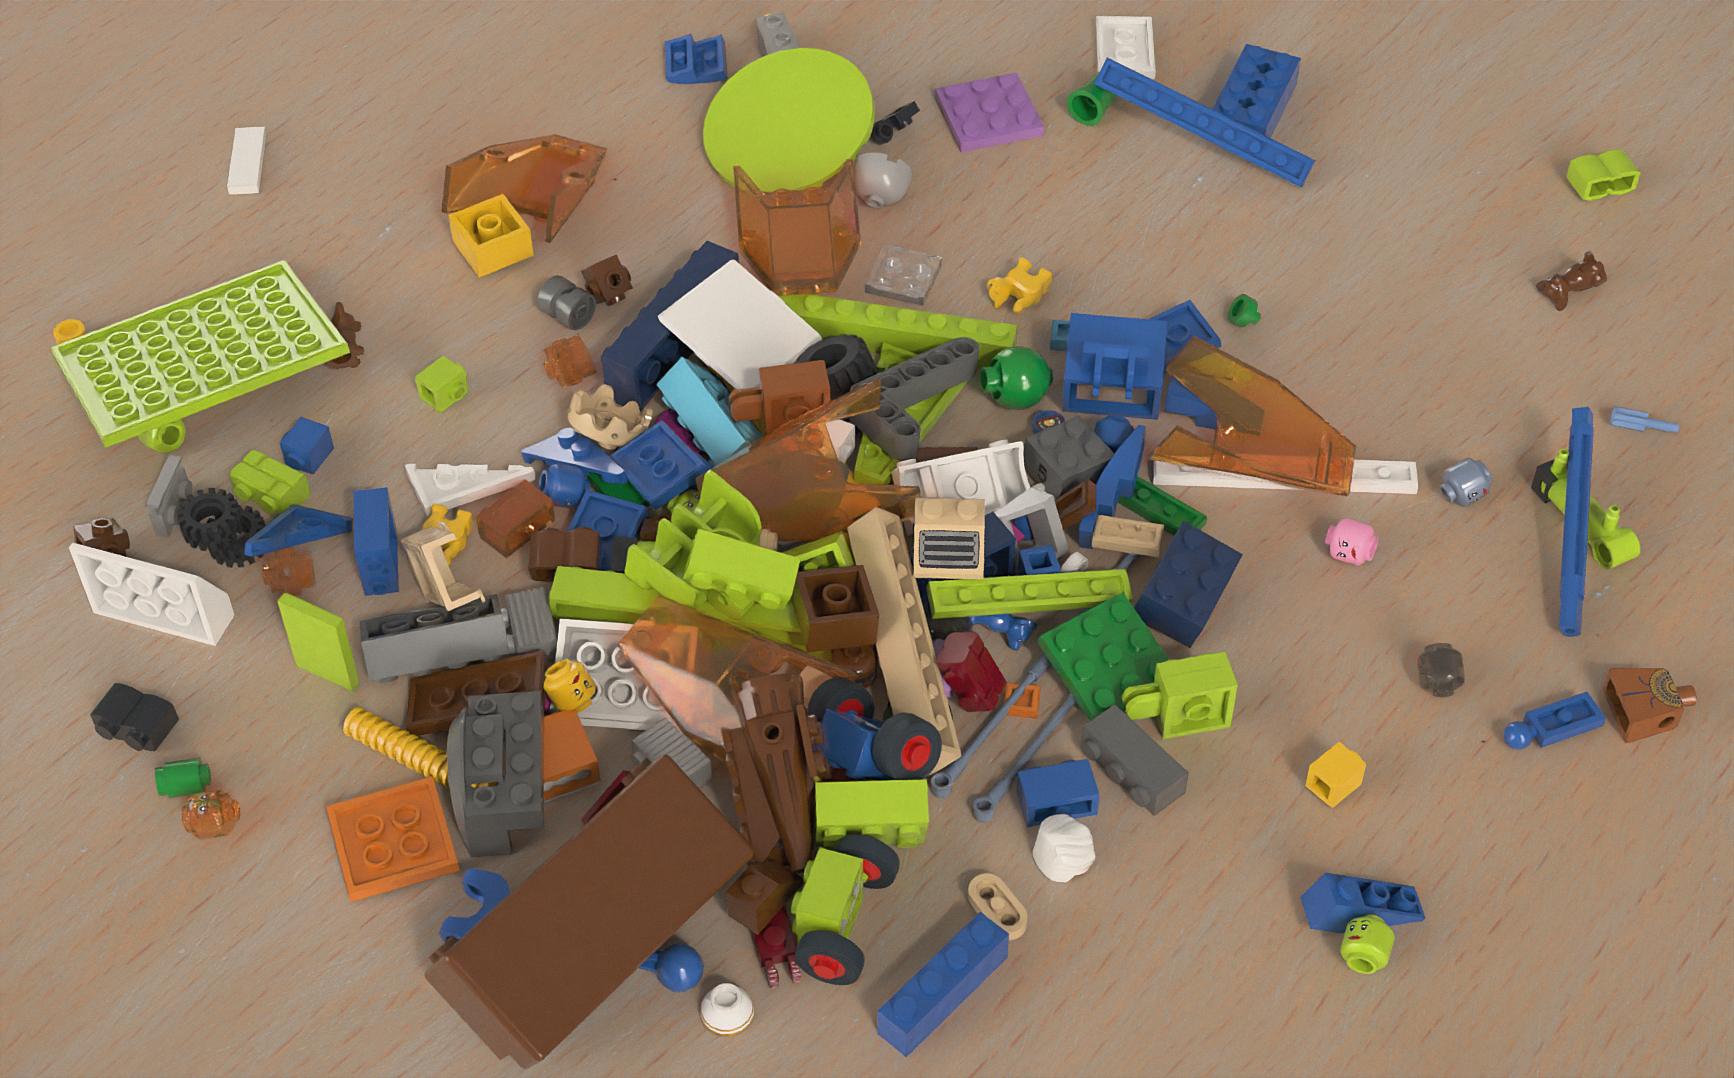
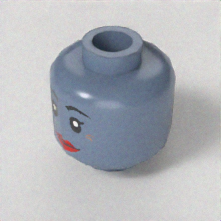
(1466, 482)

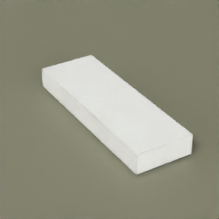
(246, 160)

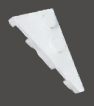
(462, 483)

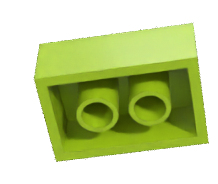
(878, 809)

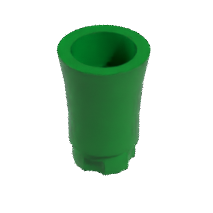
(1089, 103)

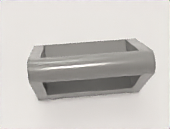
(1042, 518)

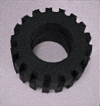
(845, 360)

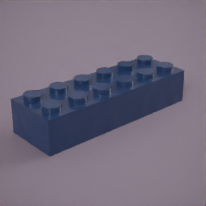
(647, 346)

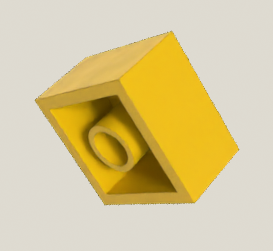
(491, 235)

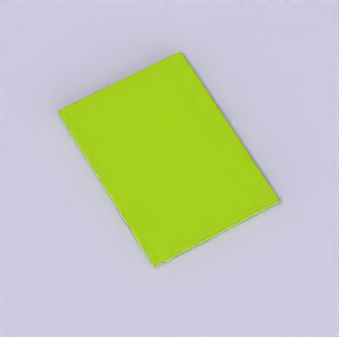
(197, 352)

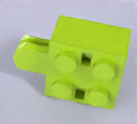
(1186, 695)

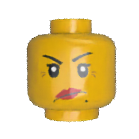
(569, 685)

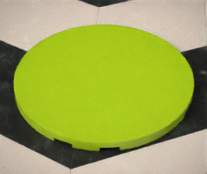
(789, 119)

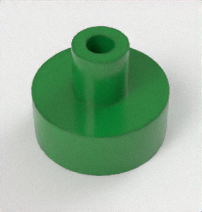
(1243, 311)

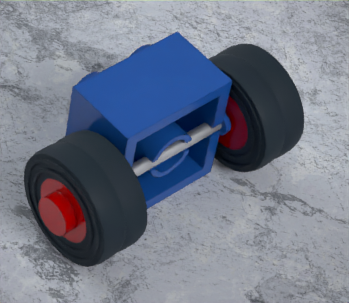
(888, 750)

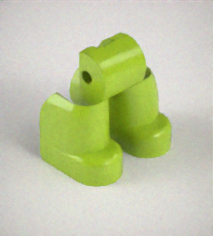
(719, 511)

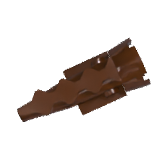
(775, 766)

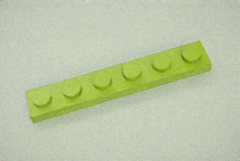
(1025, 593)

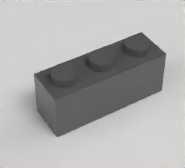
(1134, 760)

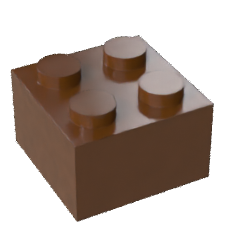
(835, 608)

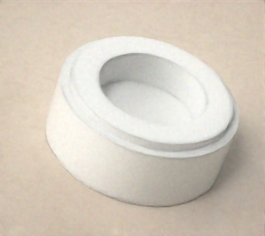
(1075, 563)

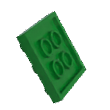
(1103, 654)

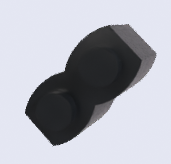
(134, 717)

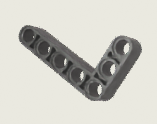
(910, 384)

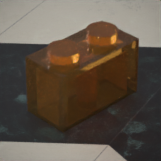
(513, 518)

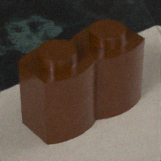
(568, 549)

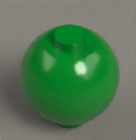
(1016, 378)

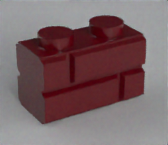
(970, 672)

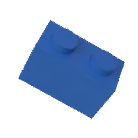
(1057, 790)

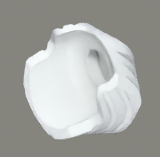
(1063, 848)

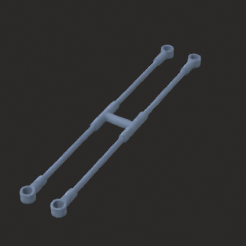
(1002, 786)

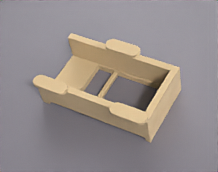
(433, 571)

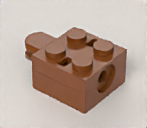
(783, 394)

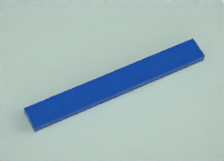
(1204, 122)

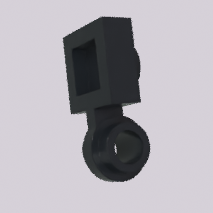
(900, 118)

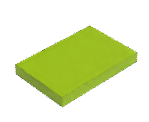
(319, 641)

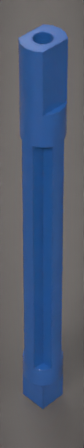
(1576, 521)

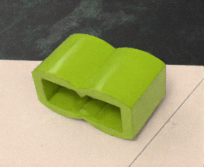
(1603, 174)

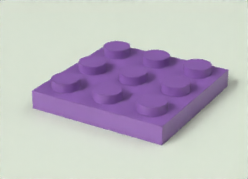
(989, 112)

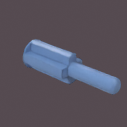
(1639, 420)

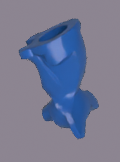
(1016, 628)

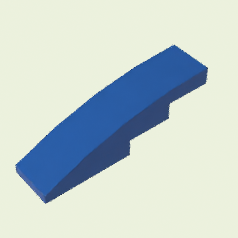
(1116, 480)

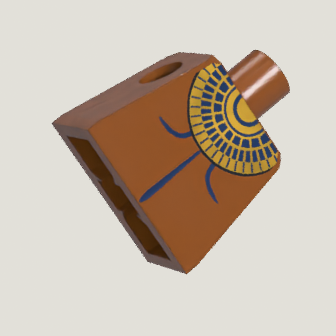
(1646, 701)

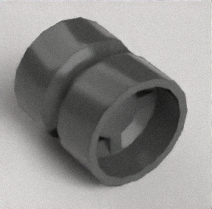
(566, 302)

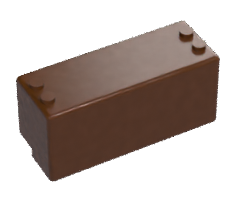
(589, 914)

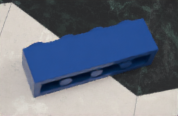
(943, 984)

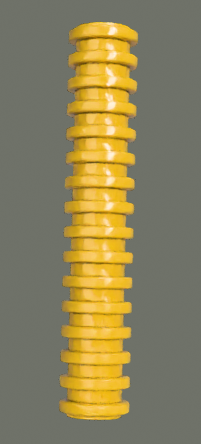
(400, 745)

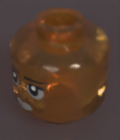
(210, 814)

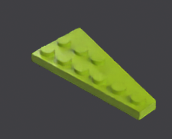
(872, 462)

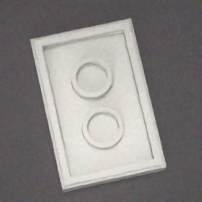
(1126, 42)

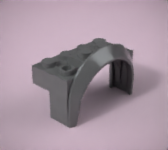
(477, 757)

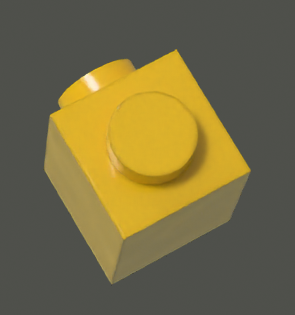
(1335, 774)

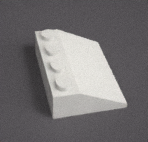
(152, 595)
(621, 694)

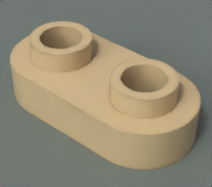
(1001, 907)

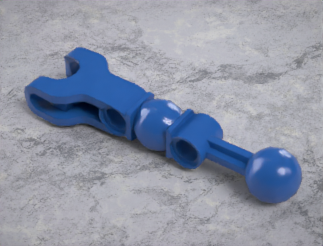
(676, 966)

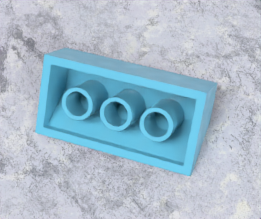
(705, 410)

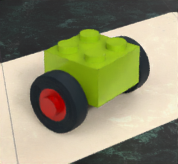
(832, 903)

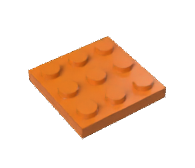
(392, 839)

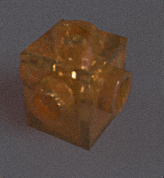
(569, 361)
(301, 566)

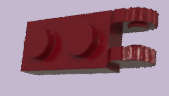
(777, 945)

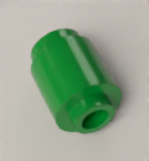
(182, 778)

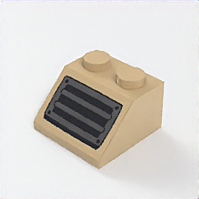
(949, 538)

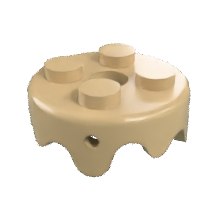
(607, 422)

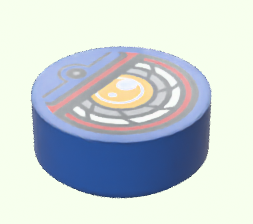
(1046, 420)

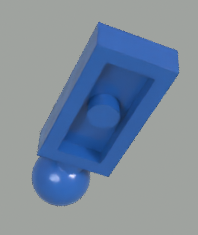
(1555, 722)

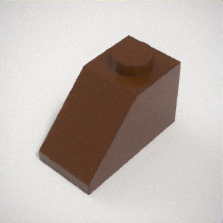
(761, 894)

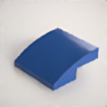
(695, 61)

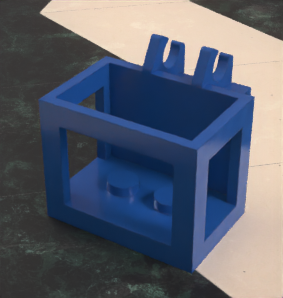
(1115, 354)

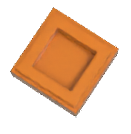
(1028, 703)

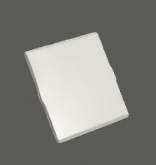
(738, 326)

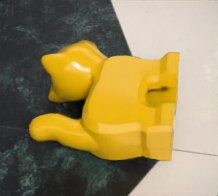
(1020, 284)
(460, 526)

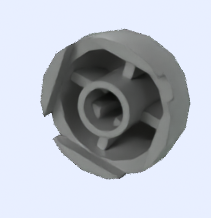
(880, 180)

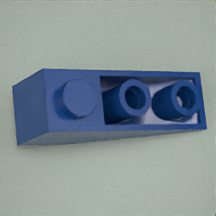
(1340, 898)

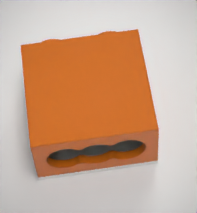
(568, 756)

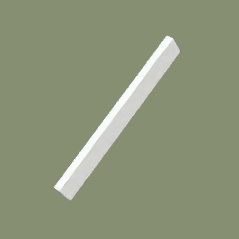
(1366, 477)

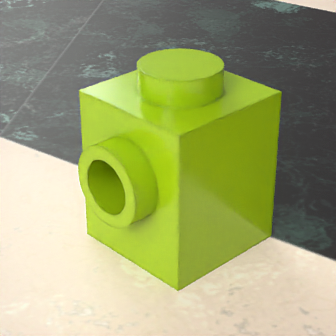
(442, 384)

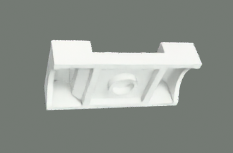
(981, 474)

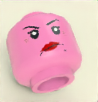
(1352, 541)

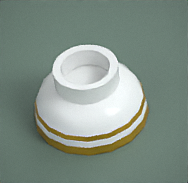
(727, 1010)

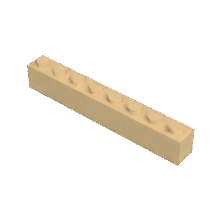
(903, 632)

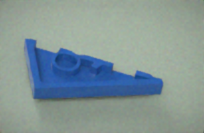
(576, 450)
(296, 527)

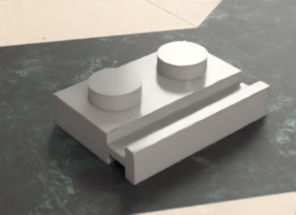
(167, 494)

